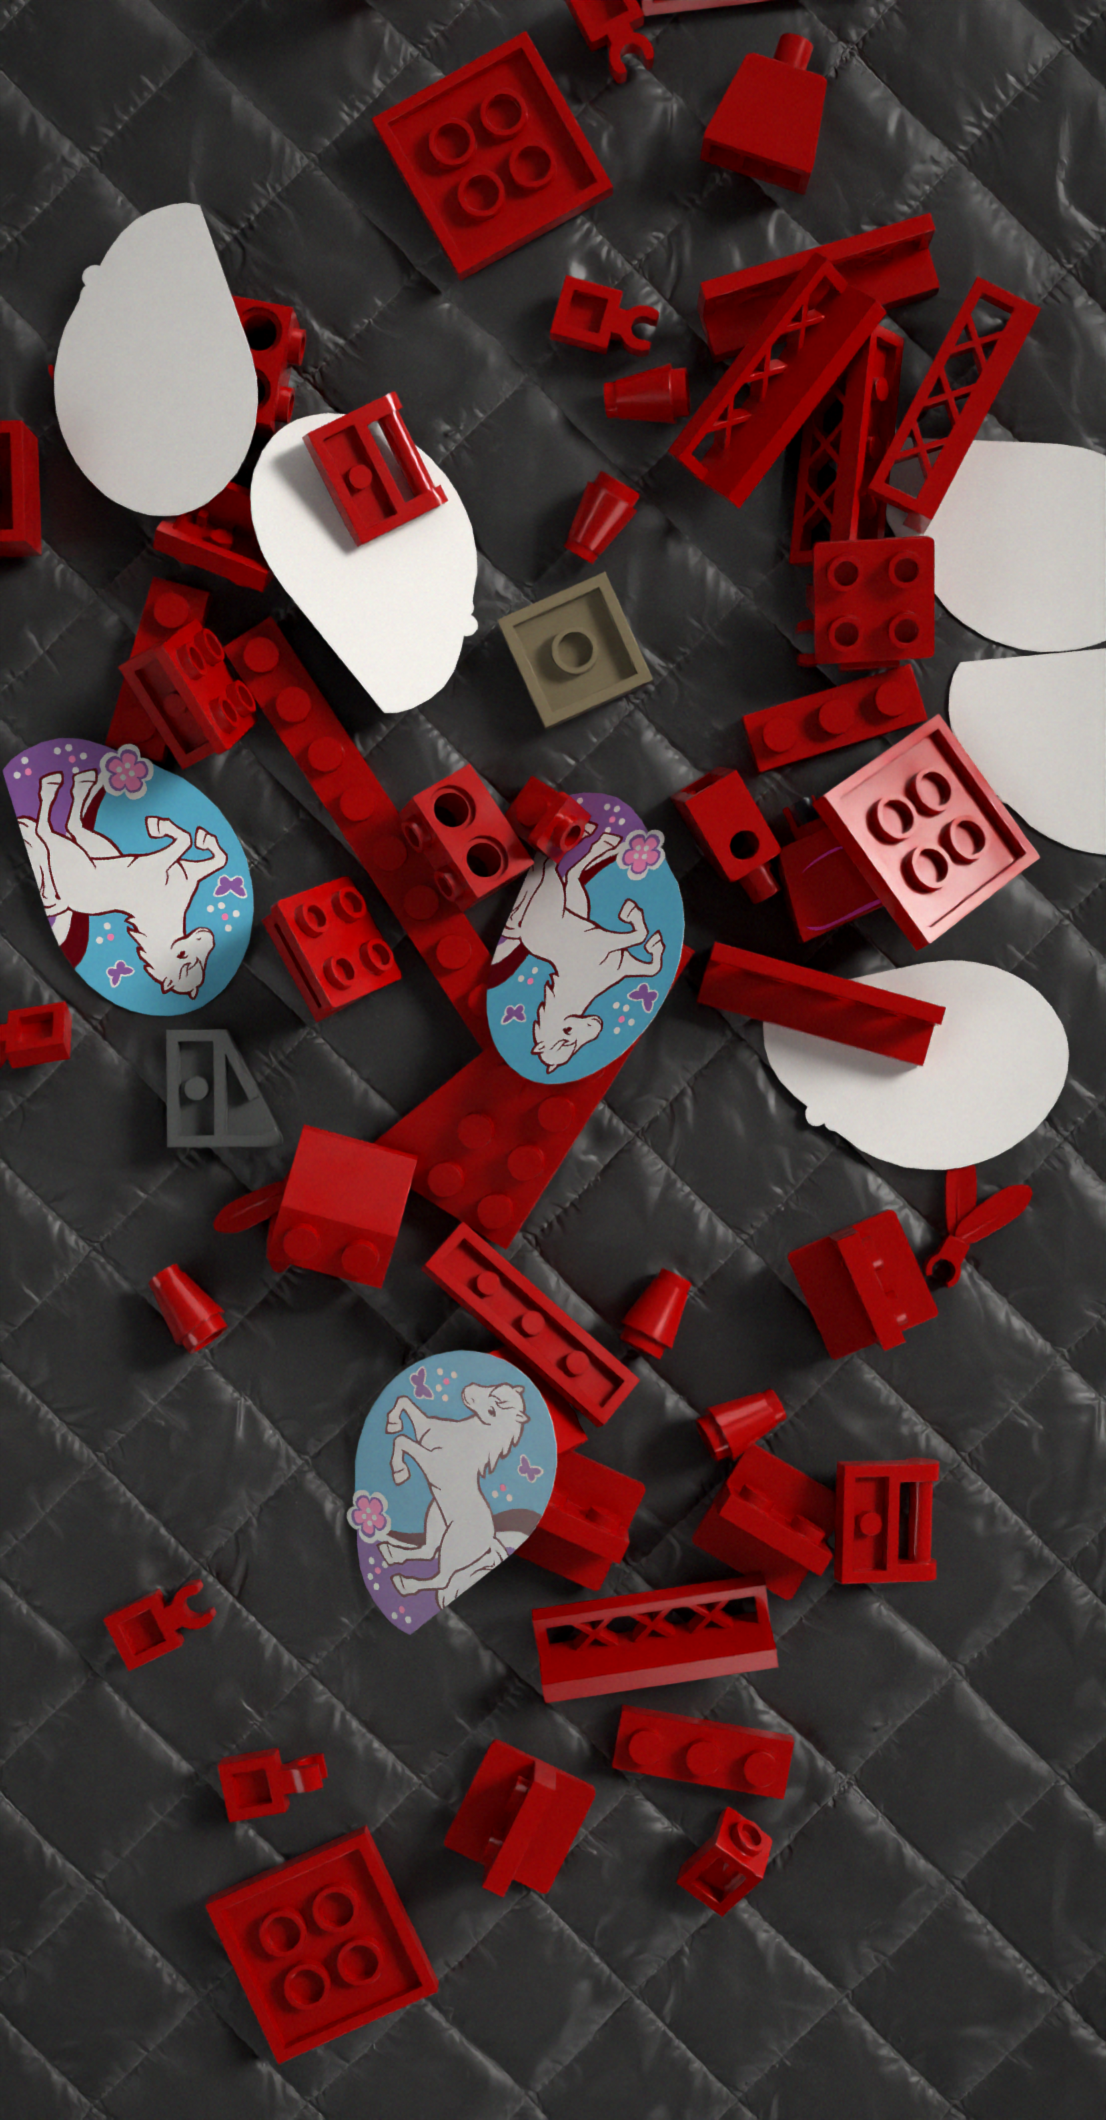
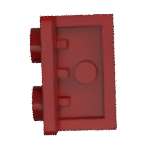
(218, 539)

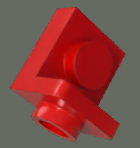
(547, 819)
(727, 1863)

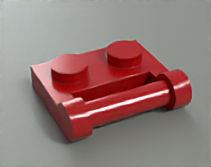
(359, 476)
(870, 1521)

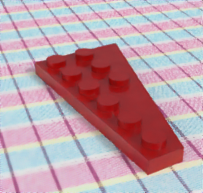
(498, 1138)

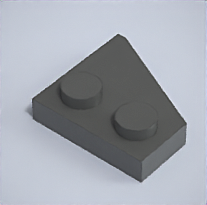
(213, 1094)

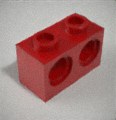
(274, 363)
(478, 832)

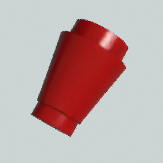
(650, 395)
(600, 516)
(187, 1309)
(656, 1315)
(739, 1423)

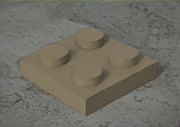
(575, 651)

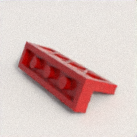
(883, 263)
(782, 388)
(967, 423)
(857, 445)
(818, 1004)
(530, 1324)
(655, 1649)

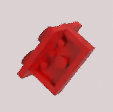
(873, 599)
(191, 694)
(331, 946)
(863, 1285)
(584, 1521)
(769, 1522)
(519, 1818)

